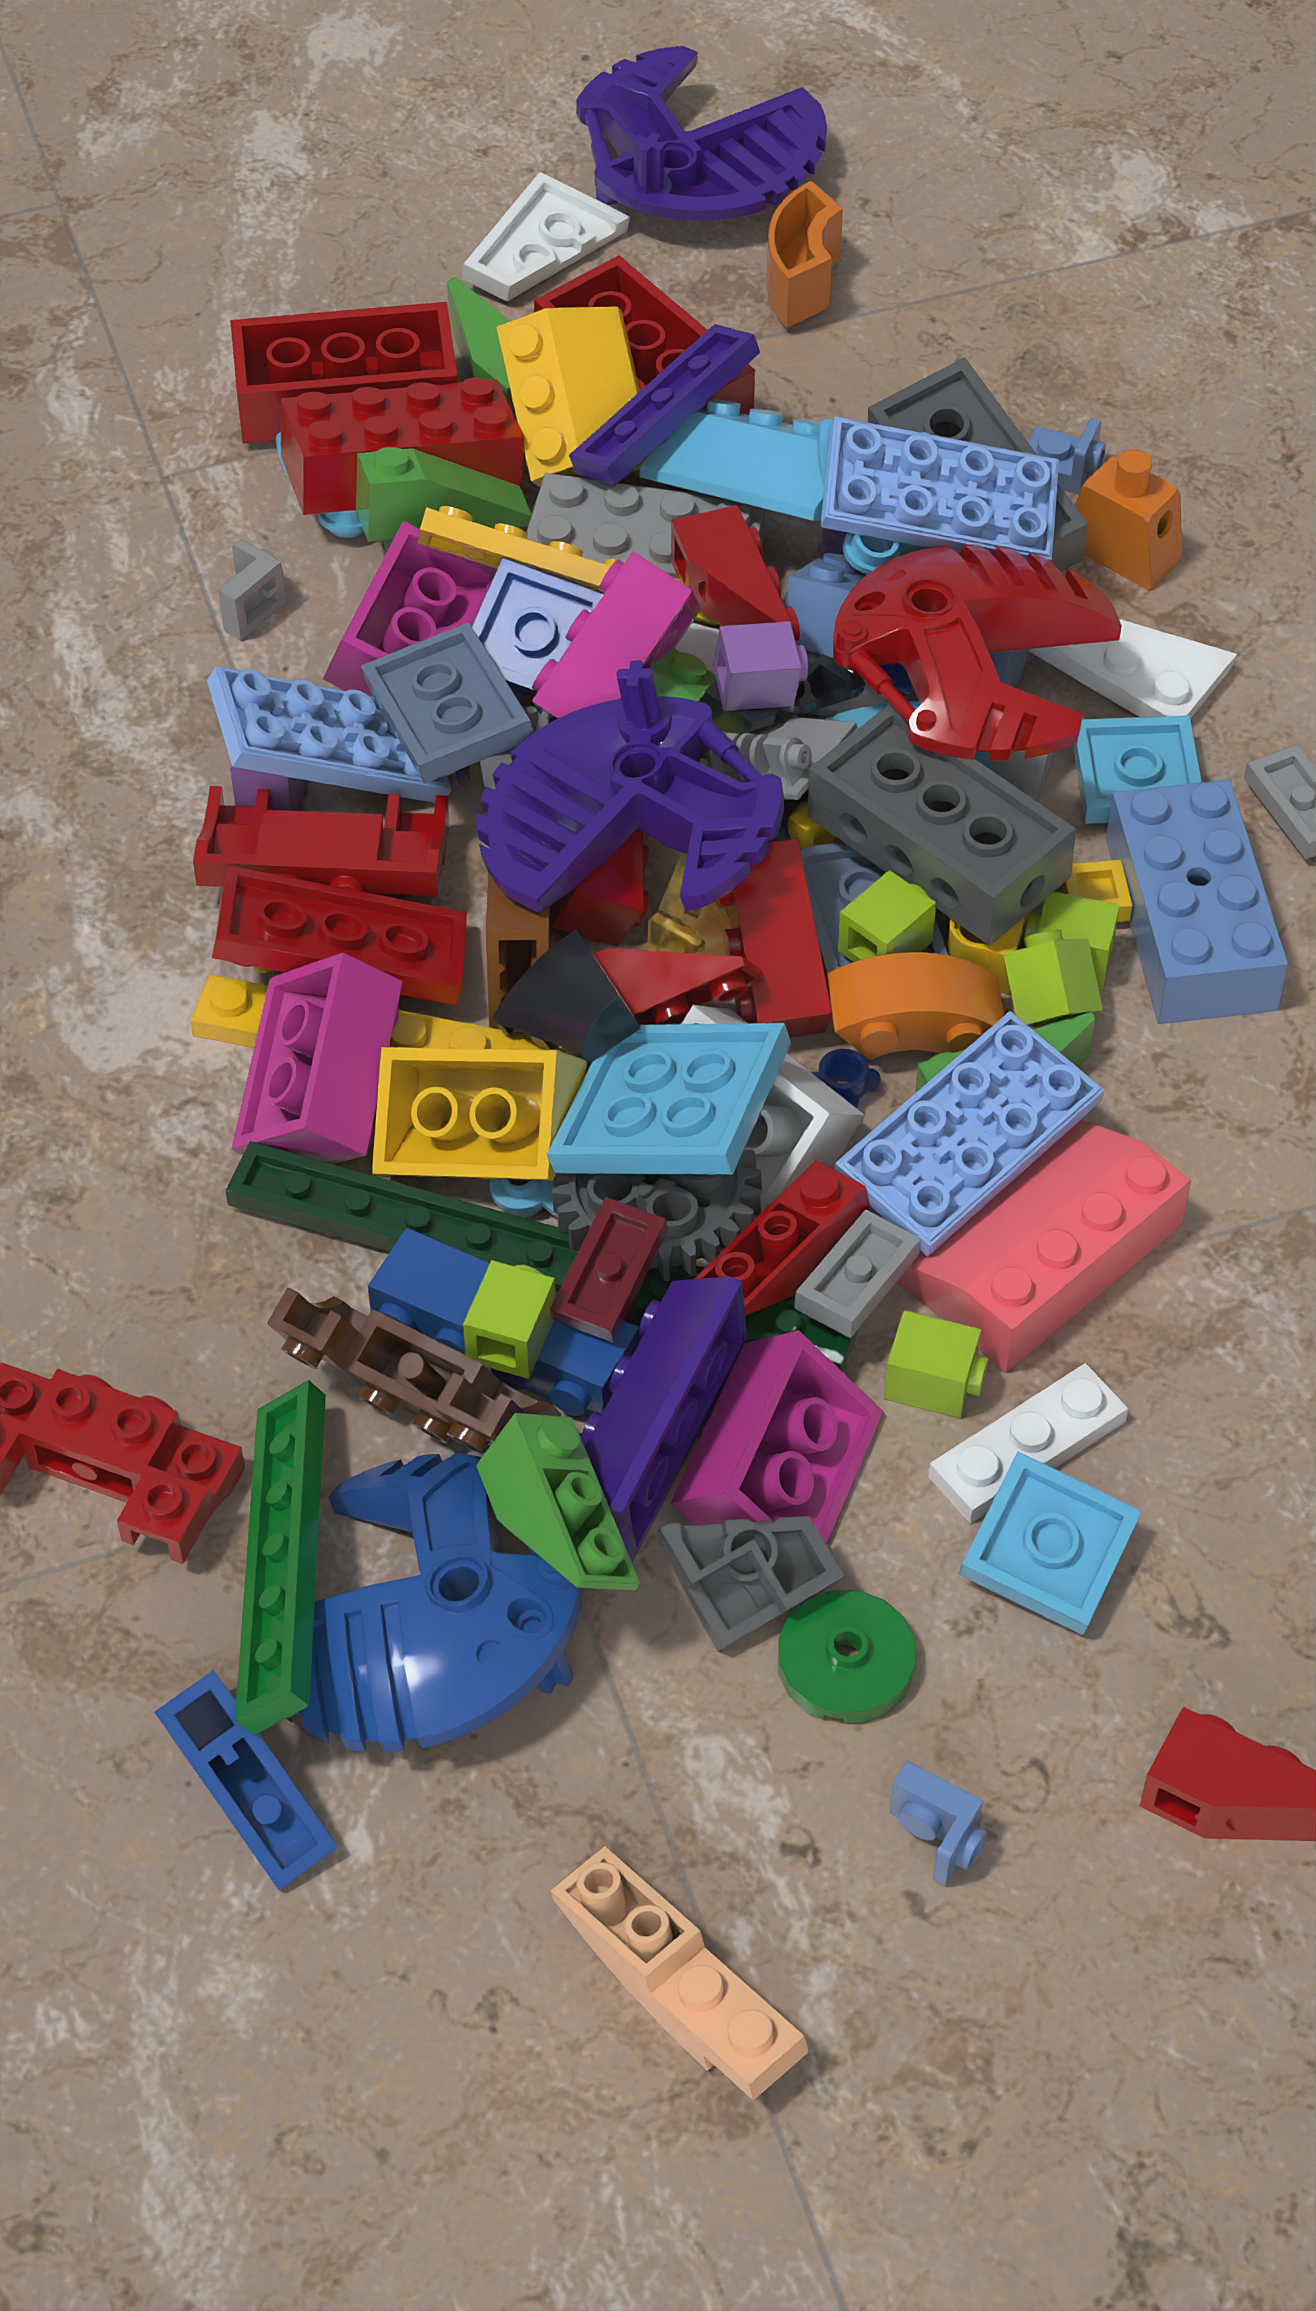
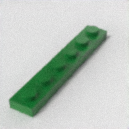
(281, 1559)

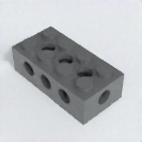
(962, 408)
(941, 825)

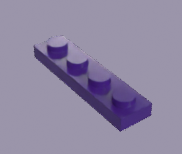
(664, 404)

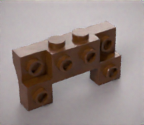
(403, 1370)

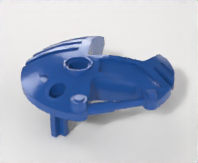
(440, 1646)

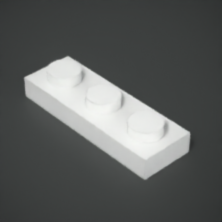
(1045, 1427)

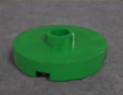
(842, 1685)

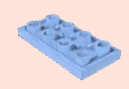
(937, 490)
(314, 734)
(970, 1131)

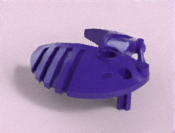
(700, 173)
(620, 769)

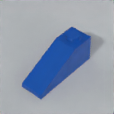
(246, 1780)

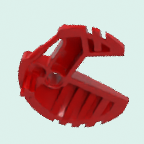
(942, 621)

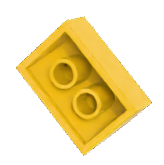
(566, 380)
(472, 1111)

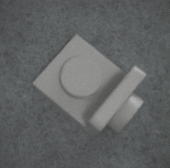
(253, 592)

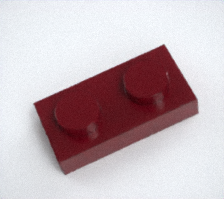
(609, 1269)

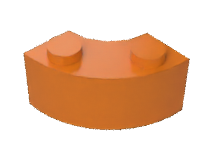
(801, 252)
(913, 1003)

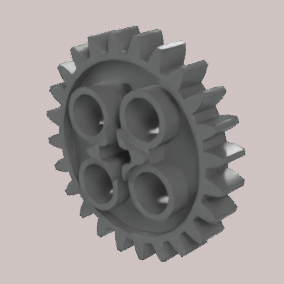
(698, 1208)

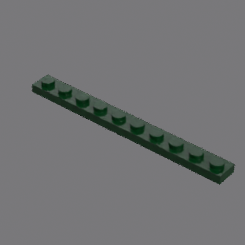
(380, 1210)

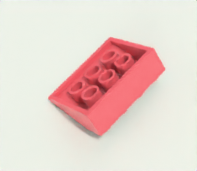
(1052, 1240)

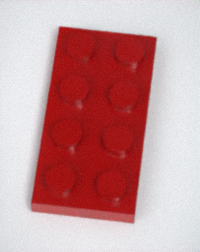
(296, 922)

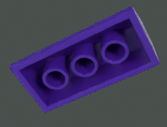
(664, 1398)

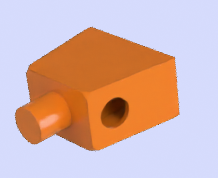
(1132, 519)

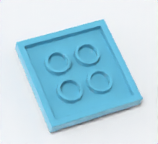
(671, 1100)

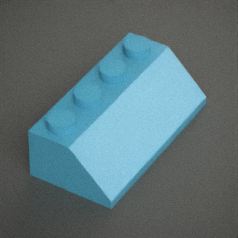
(743, 459)

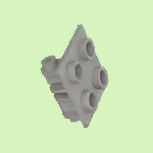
(785, 750)

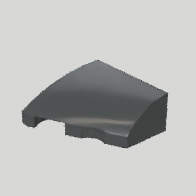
(748, 1571)

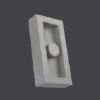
(1288, 791)
(857, 1273)

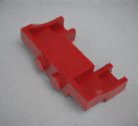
(325, 847)
(117, 1448)

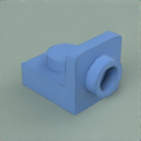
(1076, 455)
(942, 1811)

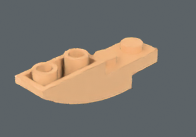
(674, 1975)

